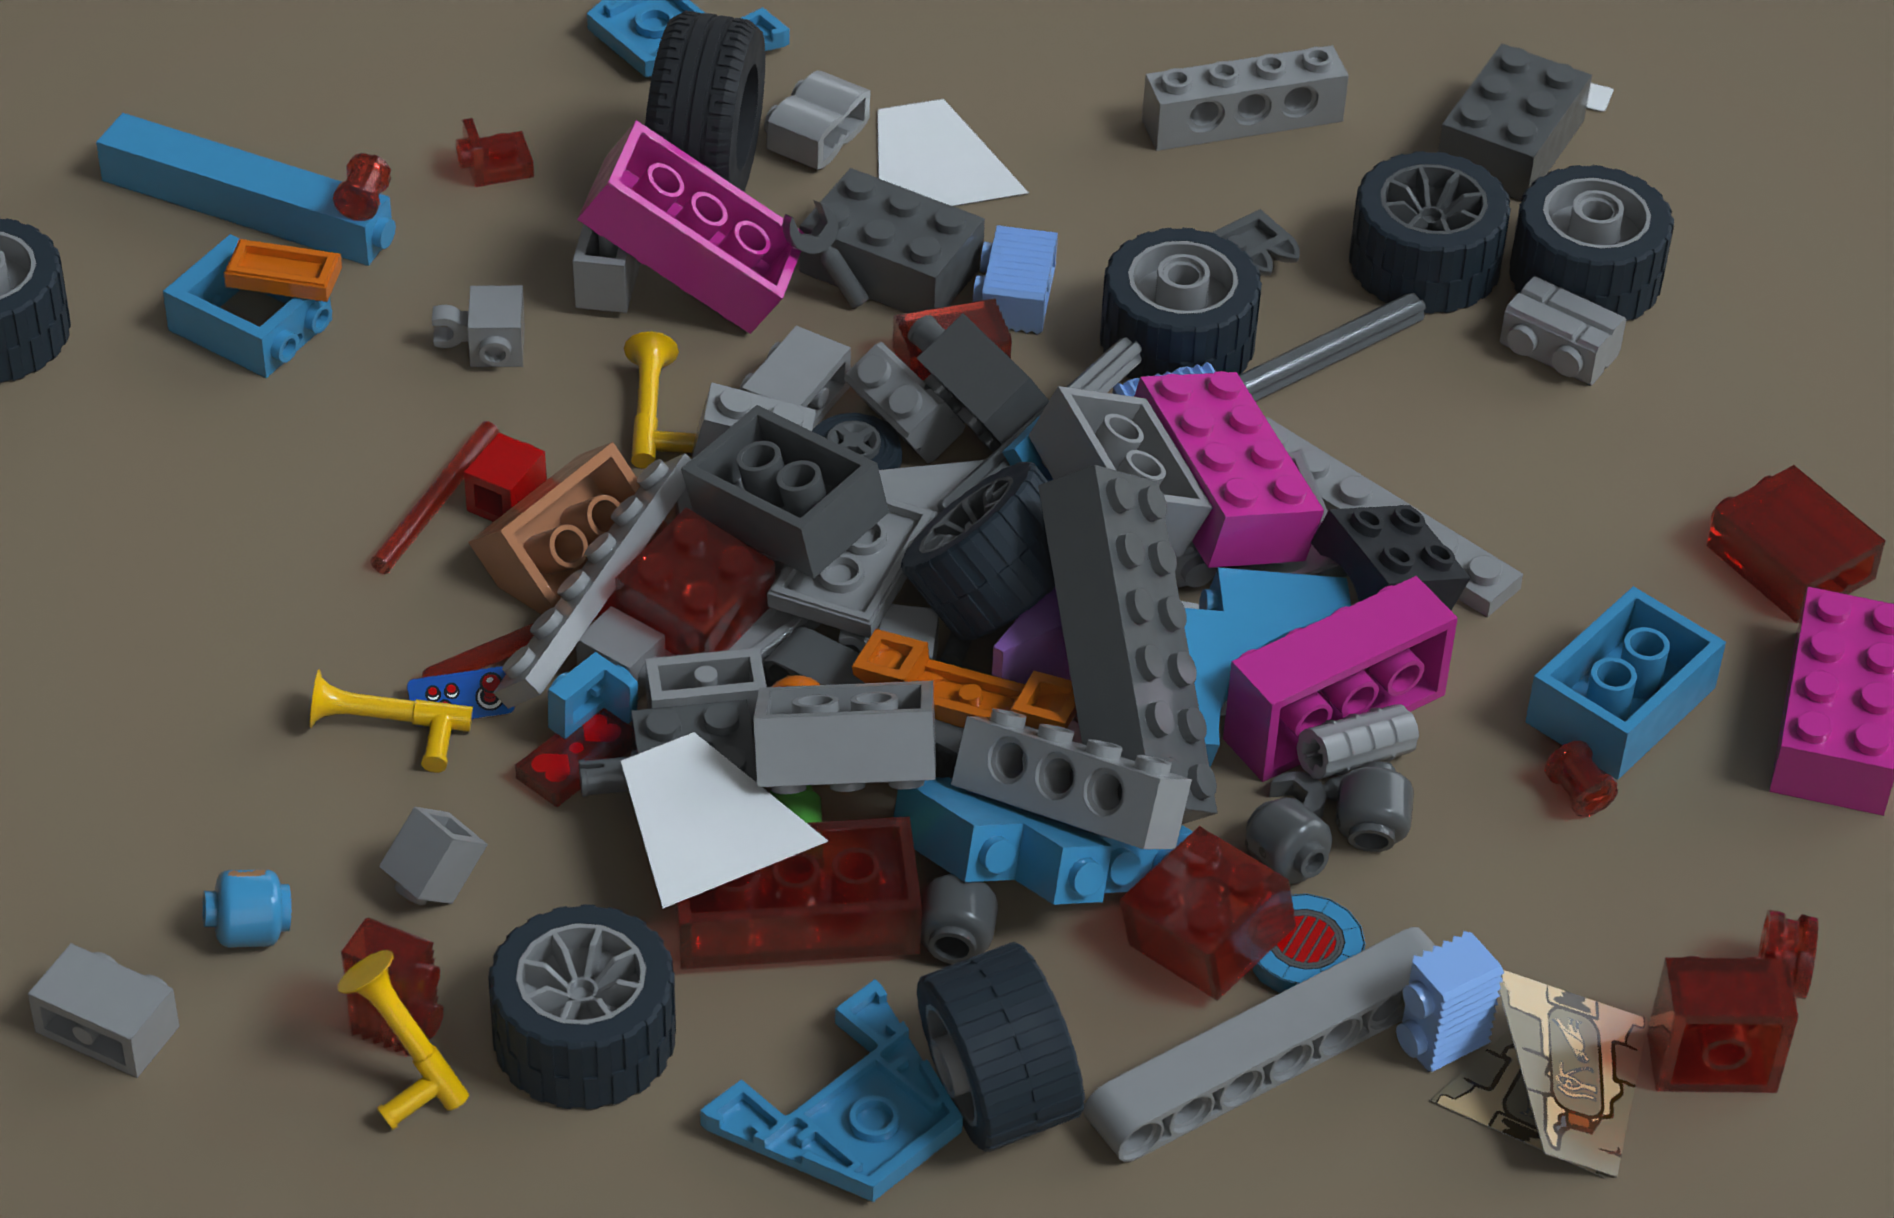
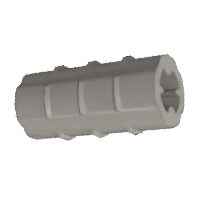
(1357, 739)

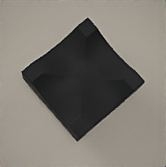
(1387, 548)

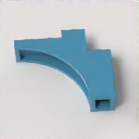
(1244, 614)
(999, 842)

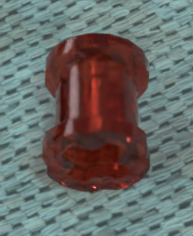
(359, 193)
(1581, 778)

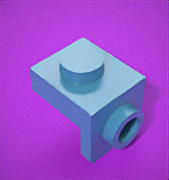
(587, 690)

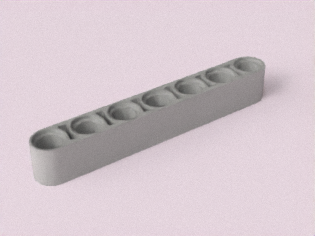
(1256, 1049)

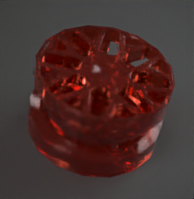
(1792, 941)

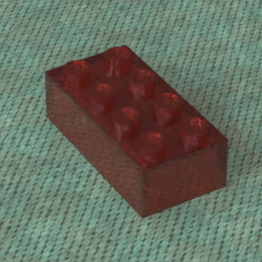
(823, 904)

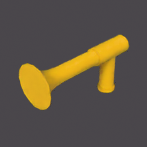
(651, 353)
(438, 716)
(372, 981)

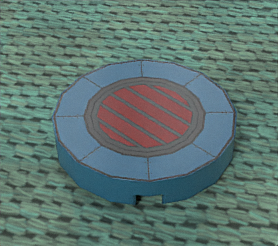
(1320, 940)

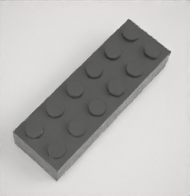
(1126, 623)

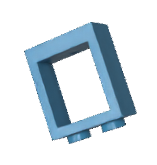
(196, 315)

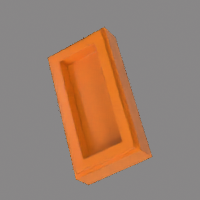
(283, 270)

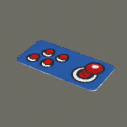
(463, 688)

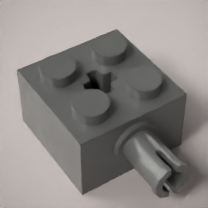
(976, 379)
(720, 724)

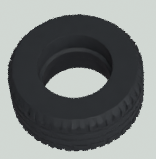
(710, 91)

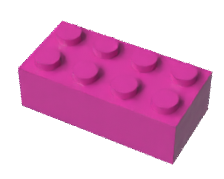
(691, 227)
(1256, 491)
(1354, 660)
(1839, 705)

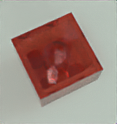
(696, 586)
(1208, 912)
(1722, 1024)

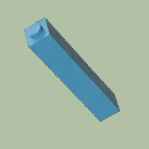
(238, 188)

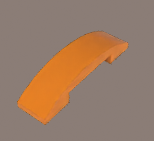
(961, 690)

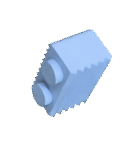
(1018, 275)
(1449, 1002)

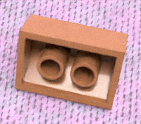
(549, 530)

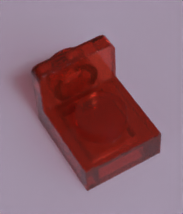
(495, 157)

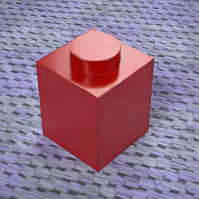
(503, 476)

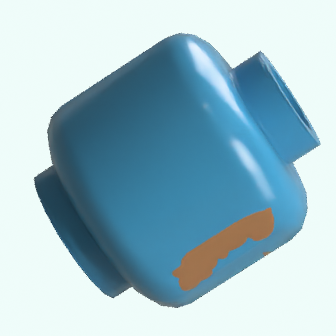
(247, 908)

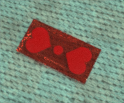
(554, 765)

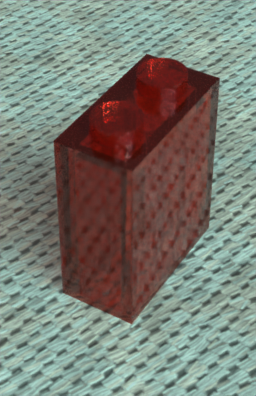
(1793, 538)

